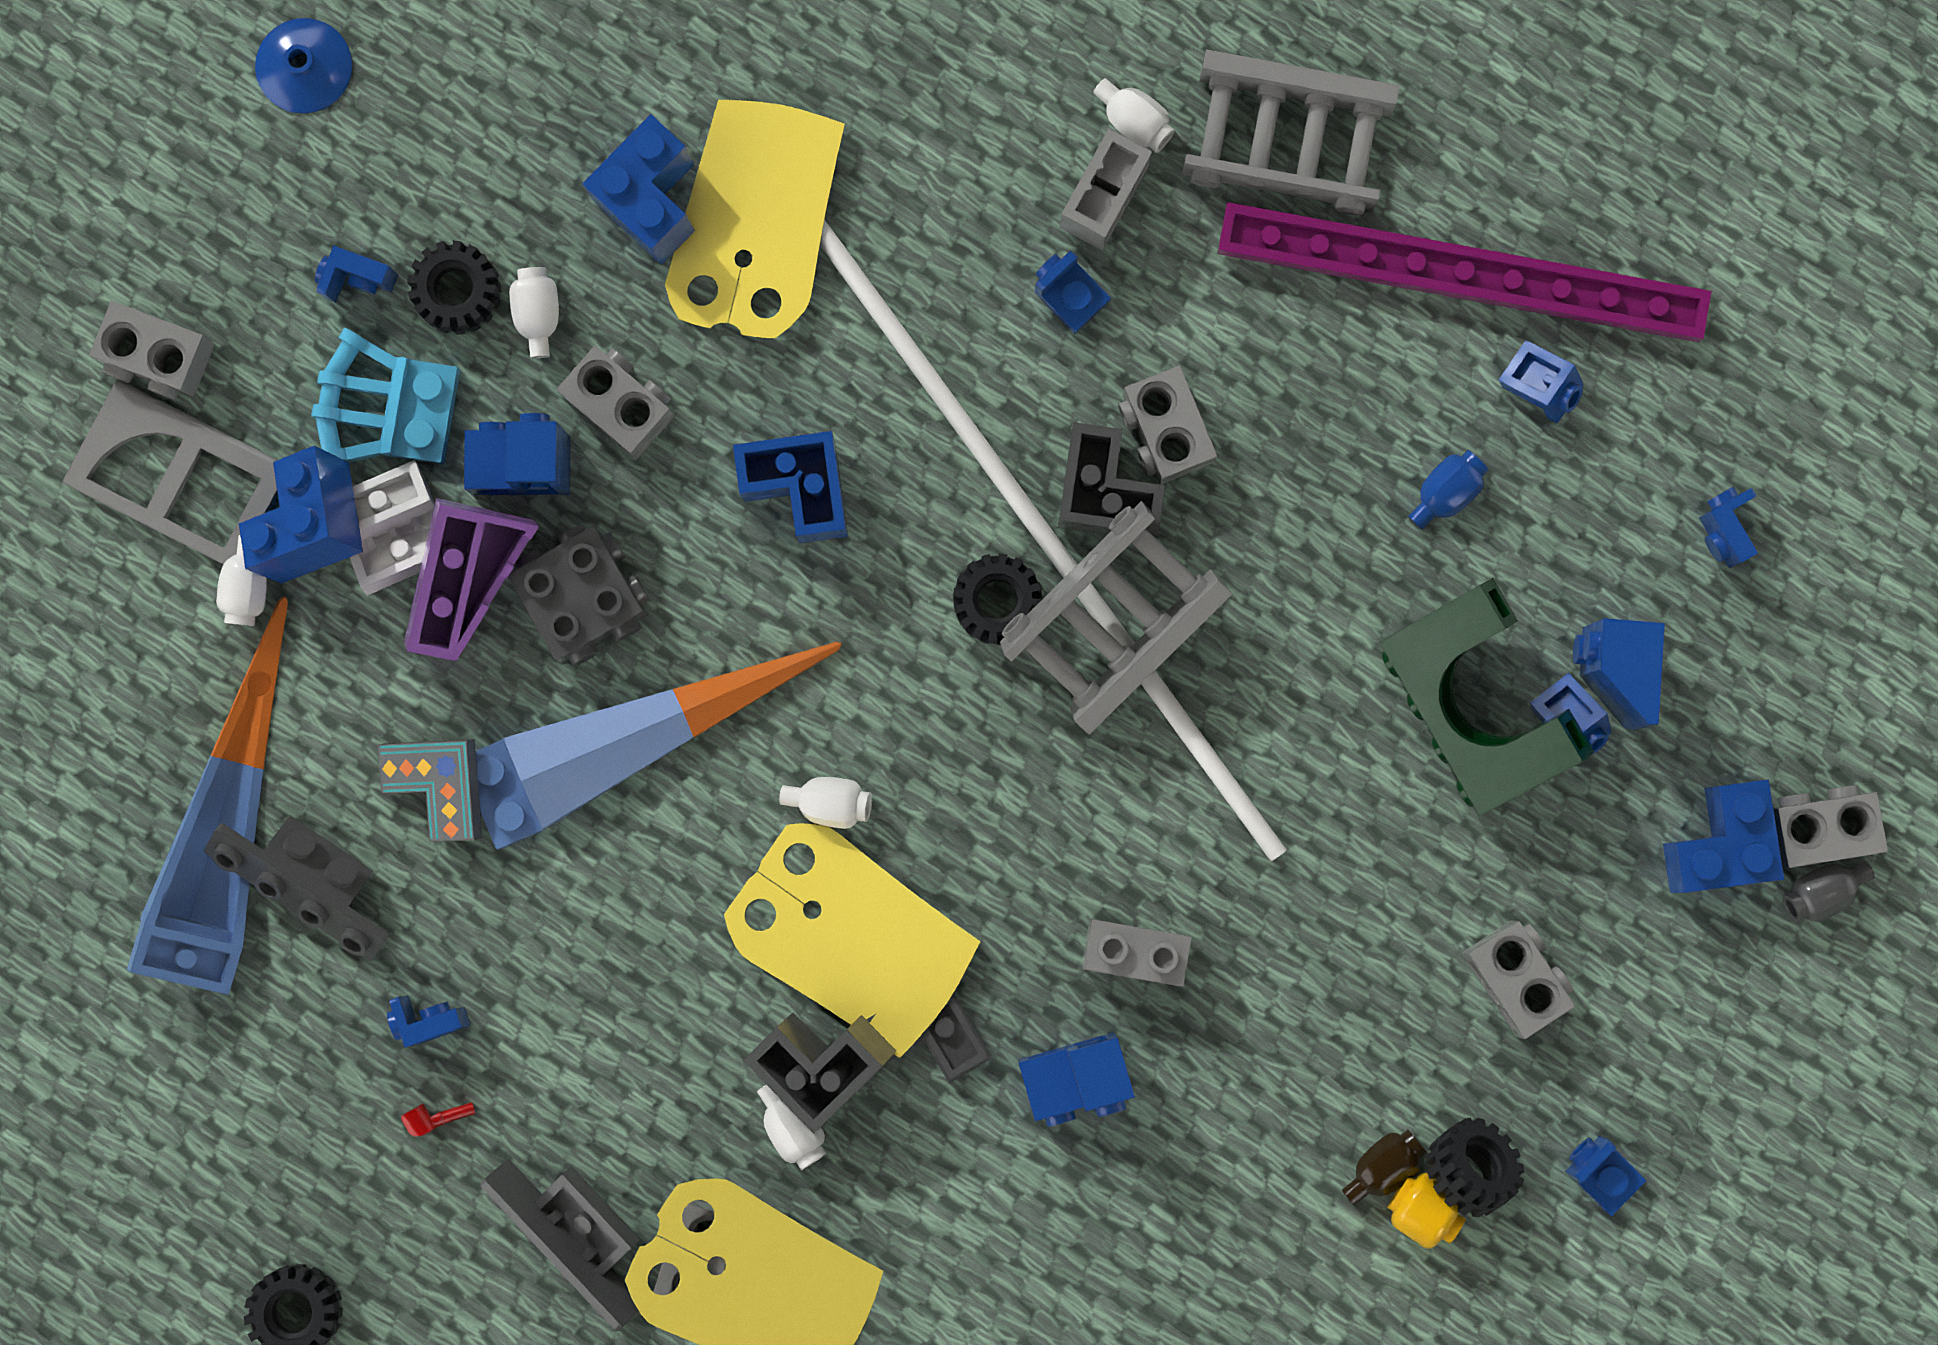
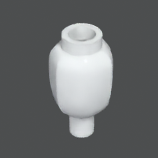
(1136, 115)
(535, 308)
(240, 591)
(829, 801)
(789, 1134)

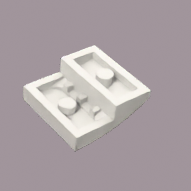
(393, 526)

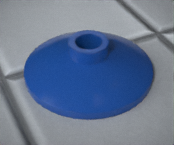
(318, 81)

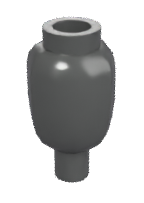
(1826, 891)

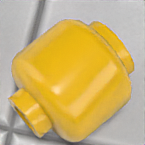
(1423, 1213)

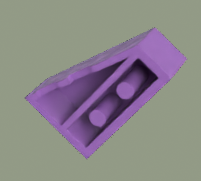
(460, 573)

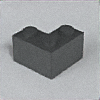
(1092, 491)
(818, 1078)

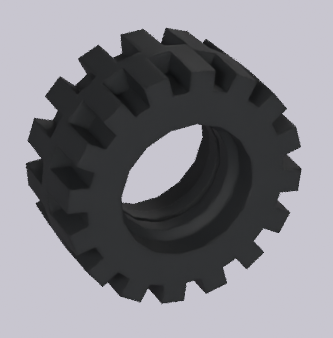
(1460, 1181)

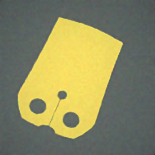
(761, 192)
(868, 949)
(776, 1282)

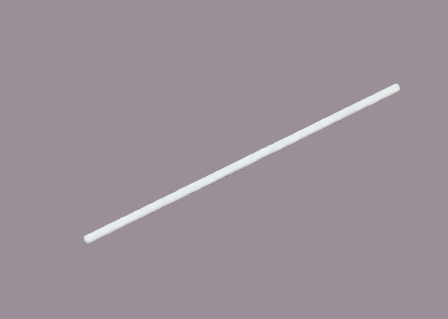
(1045, 536)

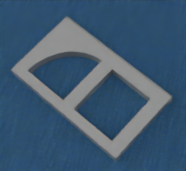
(135, 414)

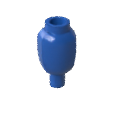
(1449, 488)

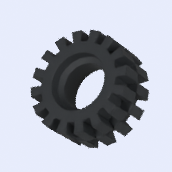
(438, 263)
(976, 577)
(293, 1280)

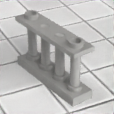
(1321, 94)
(1126, 664)

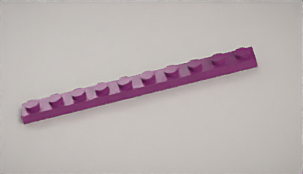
(1464, 272)

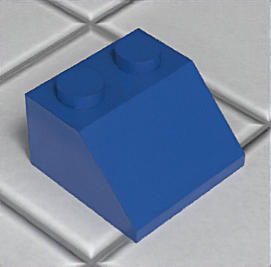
(1623, 668)

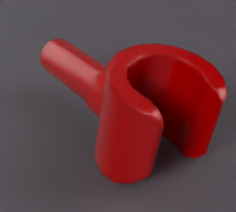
(420, 1122)

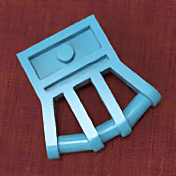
(416, 407)

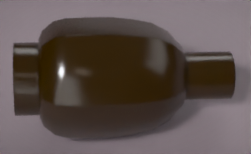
(1386, 1166)

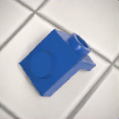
(1726, 536)

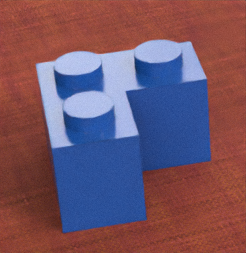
(634, 186)
(518, 457)
(797, 468)
(314, 519)
(1741, 845)
(1077, 1077)

